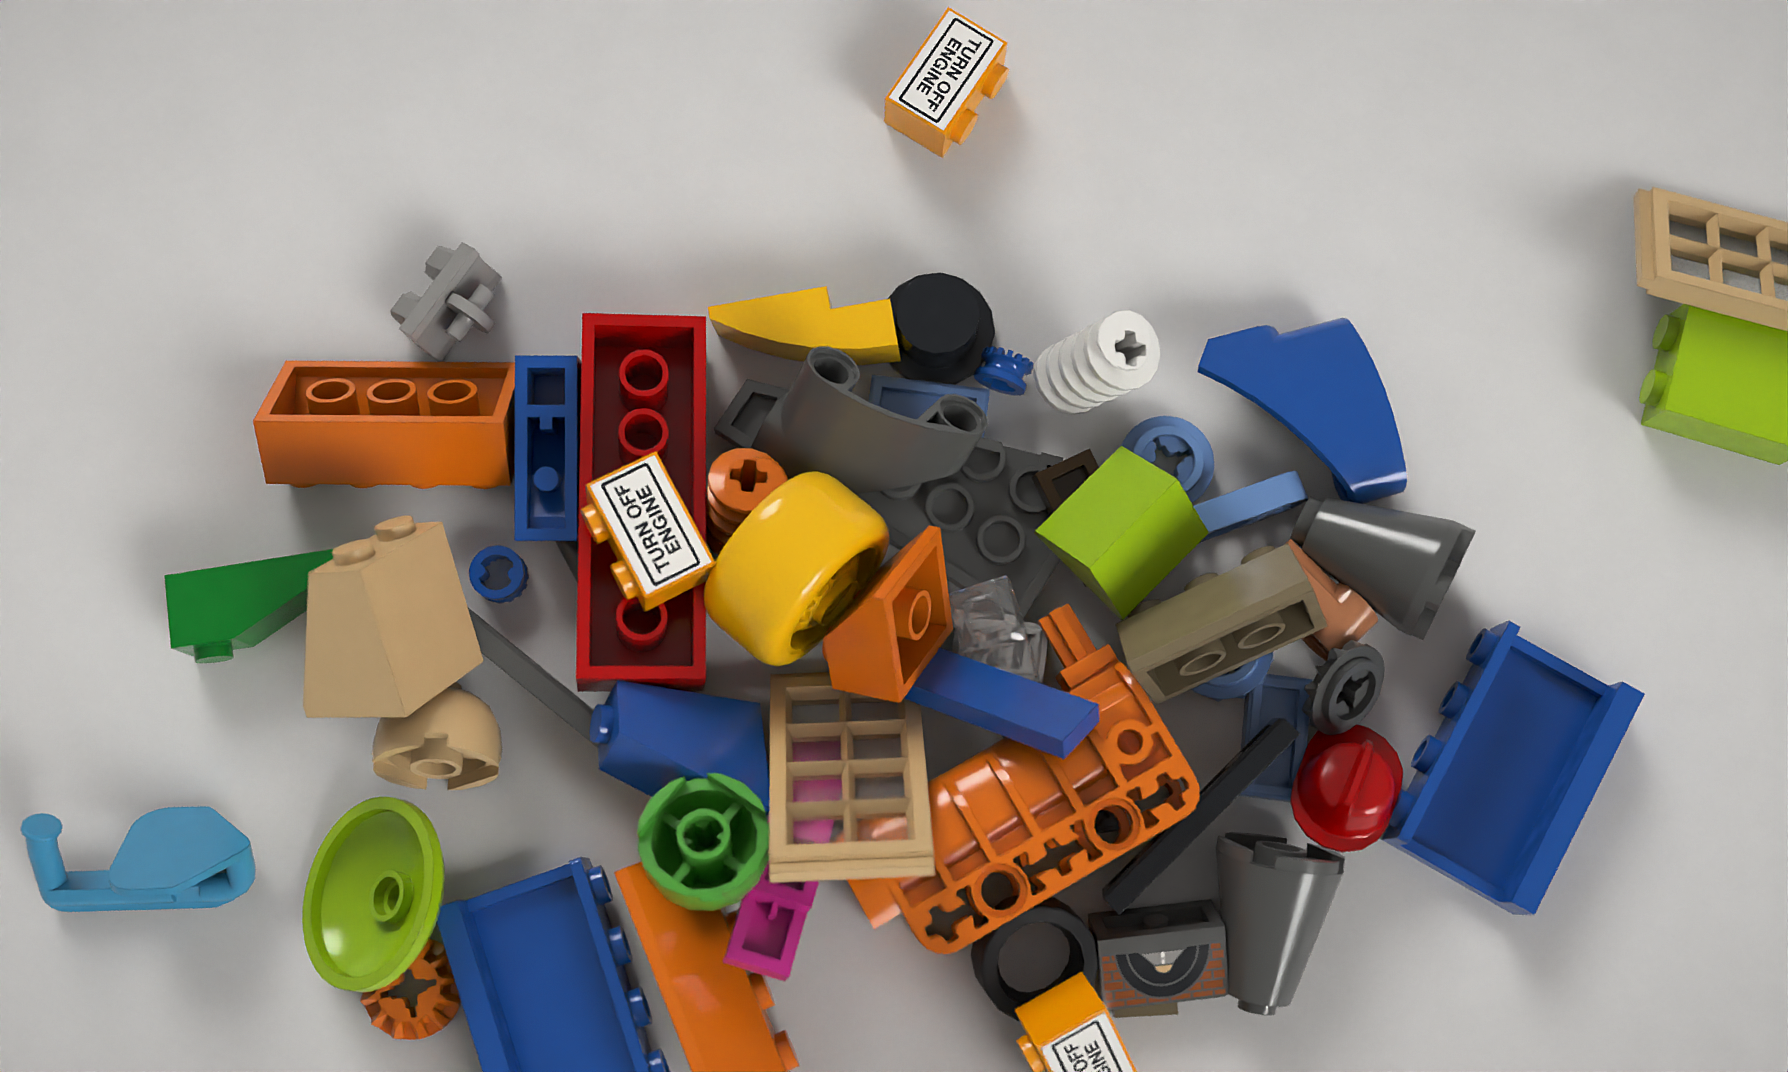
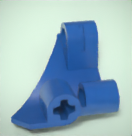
(1325, 393)

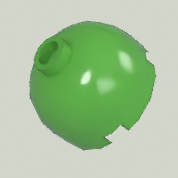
(704, 841)

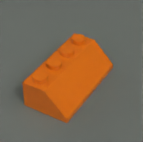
(389, 424)
(711, 1003)

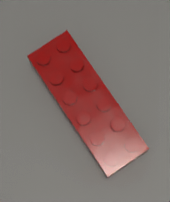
(640, 397)

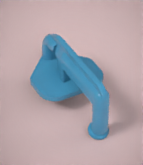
(162, 864)

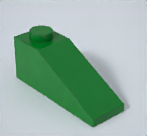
(237, 603)

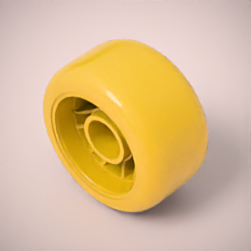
(795, 567)

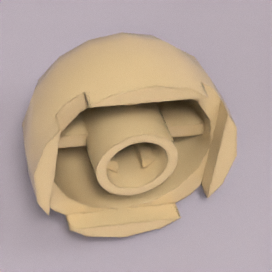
(443, 739)

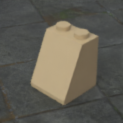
(386, 624)

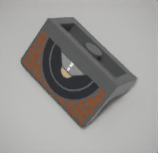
(1160, 954)

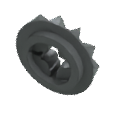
(1353, 676)

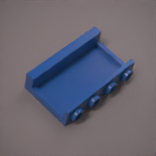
(1510, 769)
(548, 976)

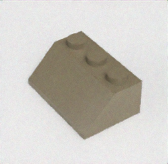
(1220, 623)

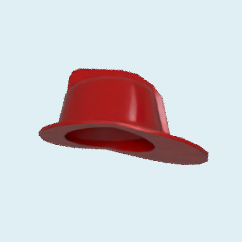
(1346, 789)

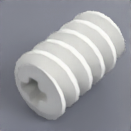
(1098, 363)

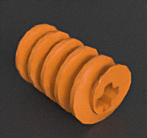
(735, 488)

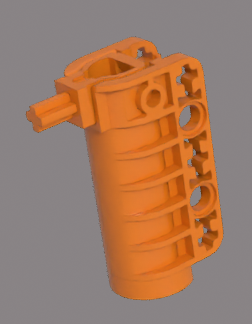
(1021, 797)

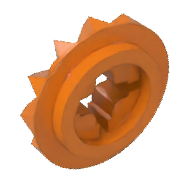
(434, 1008)

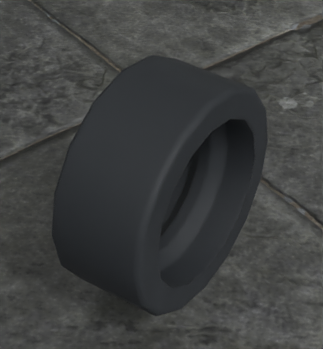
(986, 951)

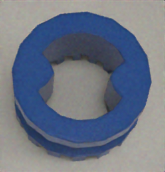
(1003, 371)
(479, 574)

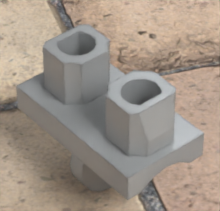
(451, 303)

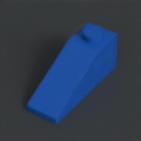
(547, 447)

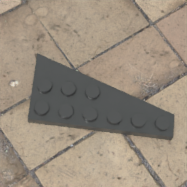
(982, 510)

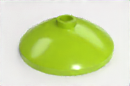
(373, 894)

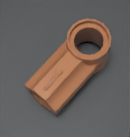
(1343, 608)

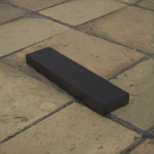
(1212, 802)

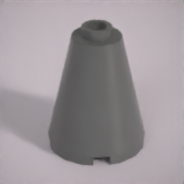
(1272, 913)

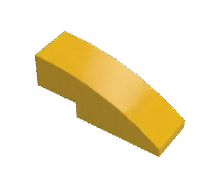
(804, 319)

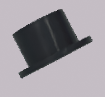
(940, 328)

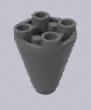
(1385, 555)

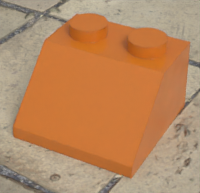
(893, 623)

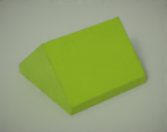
(1124, 530)

